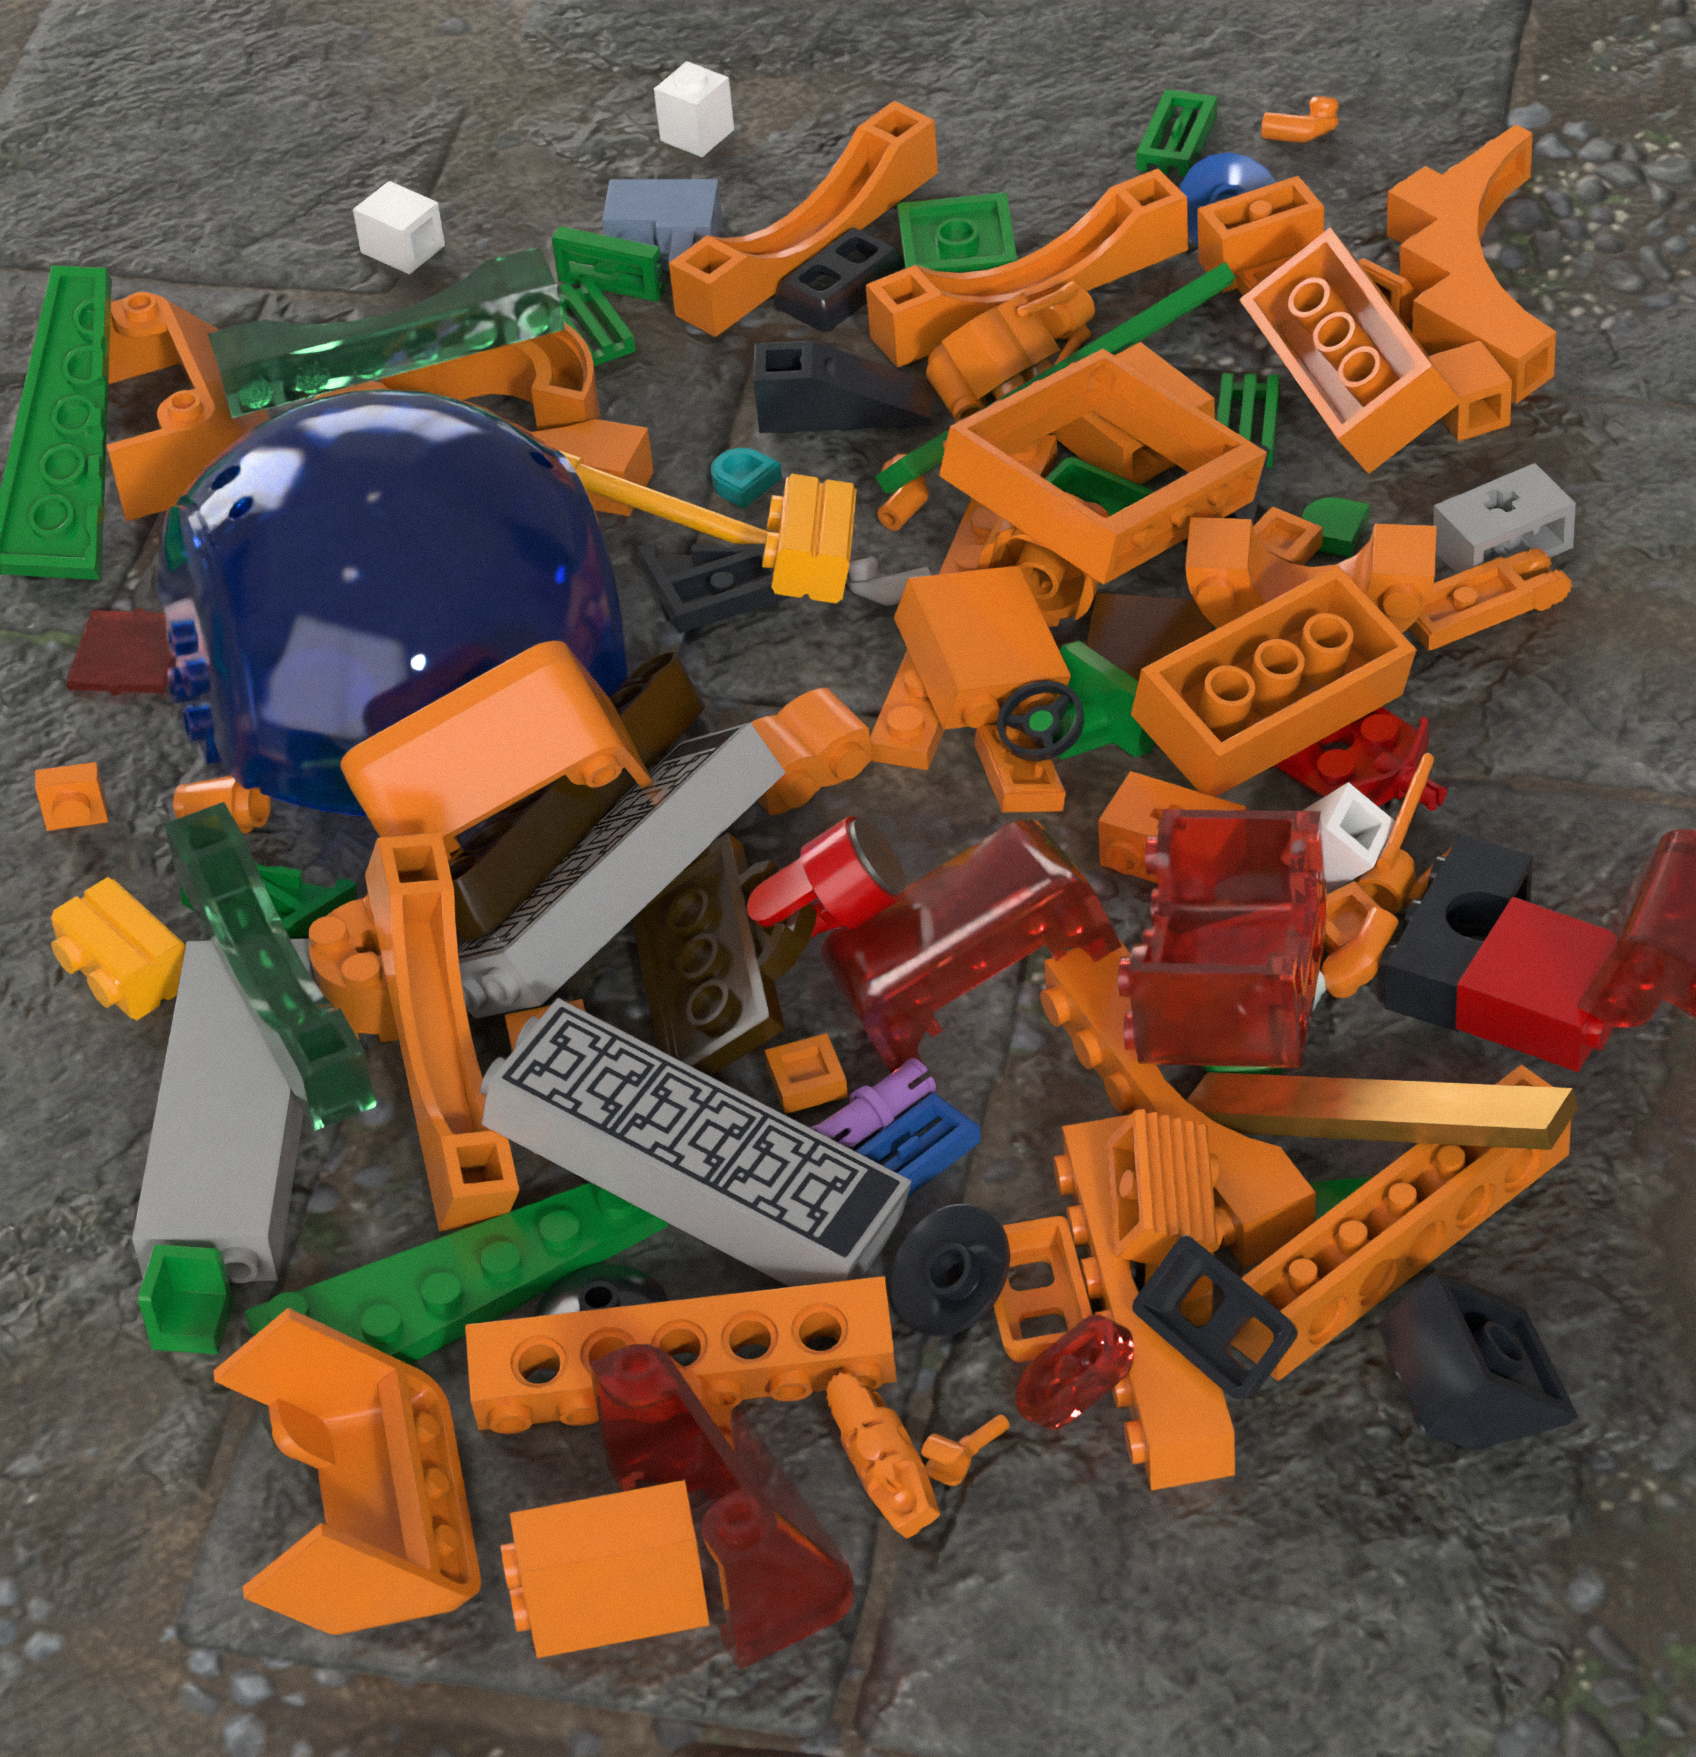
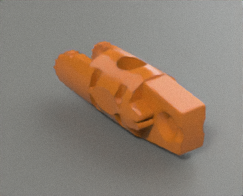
(882, 1455)

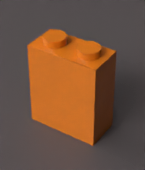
(978, 643)
(605, 1570)

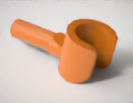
(950, 1459)

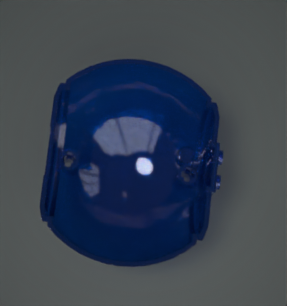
(366, 570)

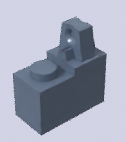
(663, 213)

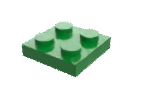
(957, 233)

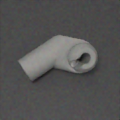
(877, 586)

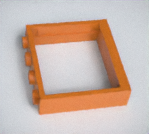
(1219, 462)

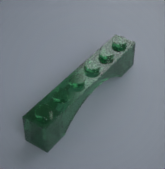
(287, 362)
(297, 1021)

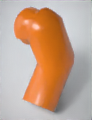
(903, 502)

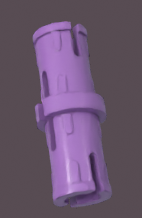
(878, 1106)

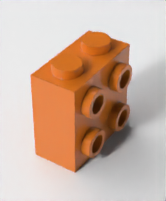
(1113, 449)

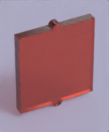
(122, 653)

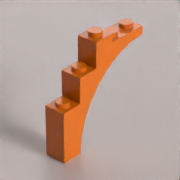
(1441, 256)

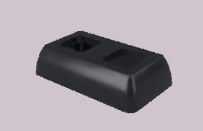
(831, 307)
(1209, 1346)

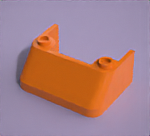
(193, 423)
(491, 747)
(387, 1475)

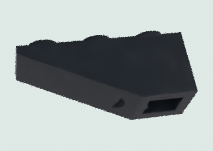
(828, 389)

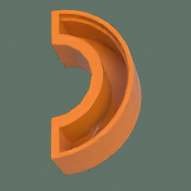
(547, 371)
(1236, 574)

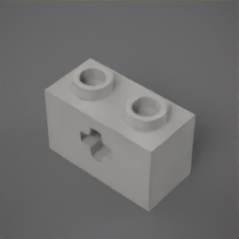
(1504, 519)

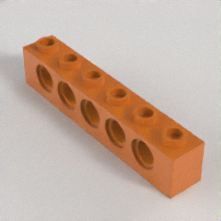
(1387, 1235)
(710, 1327)

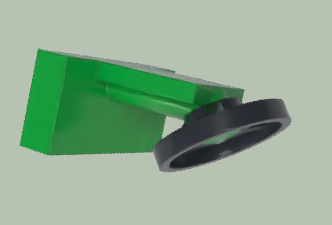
(1085, 716)

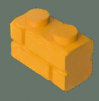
(811, 539)
(118, 948)

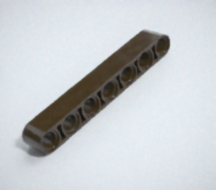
(537, 833)

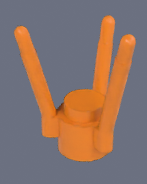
(1064, 315)
(1393, 875)

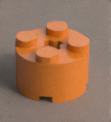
(1054, 582)
(351, 968)

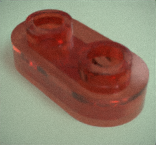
(1075, 1372)

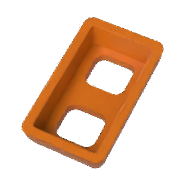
(1048, 1242)

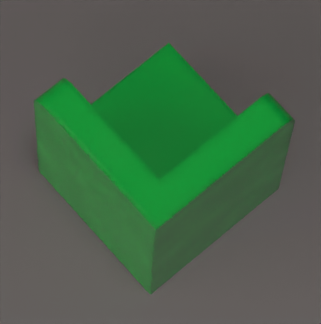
(186, 1299)

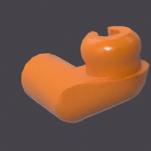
(1304, 127)
(1361, 957)

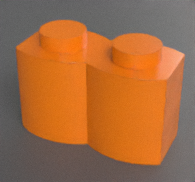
(1001, 349)
(815, 744)

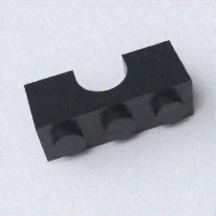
(1461, 901)

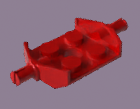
(1377, 763)

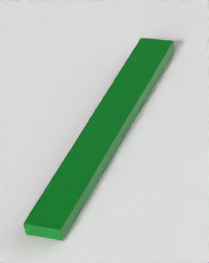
(1116, 341)

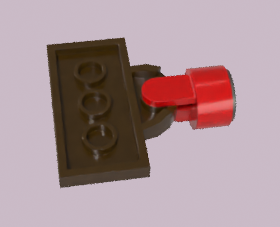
(732, 930)

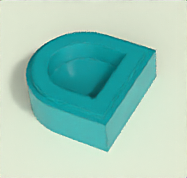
(744, 475)

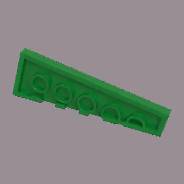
(58, 444)
(470, 1276)

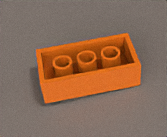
(1350, 351)
(1272, 682)

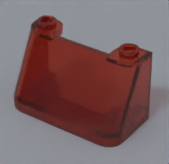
(960, 931)
(771, 1552)

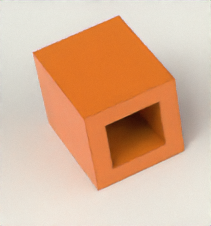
(1480, 386)

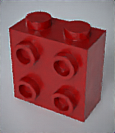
(1529, 983)

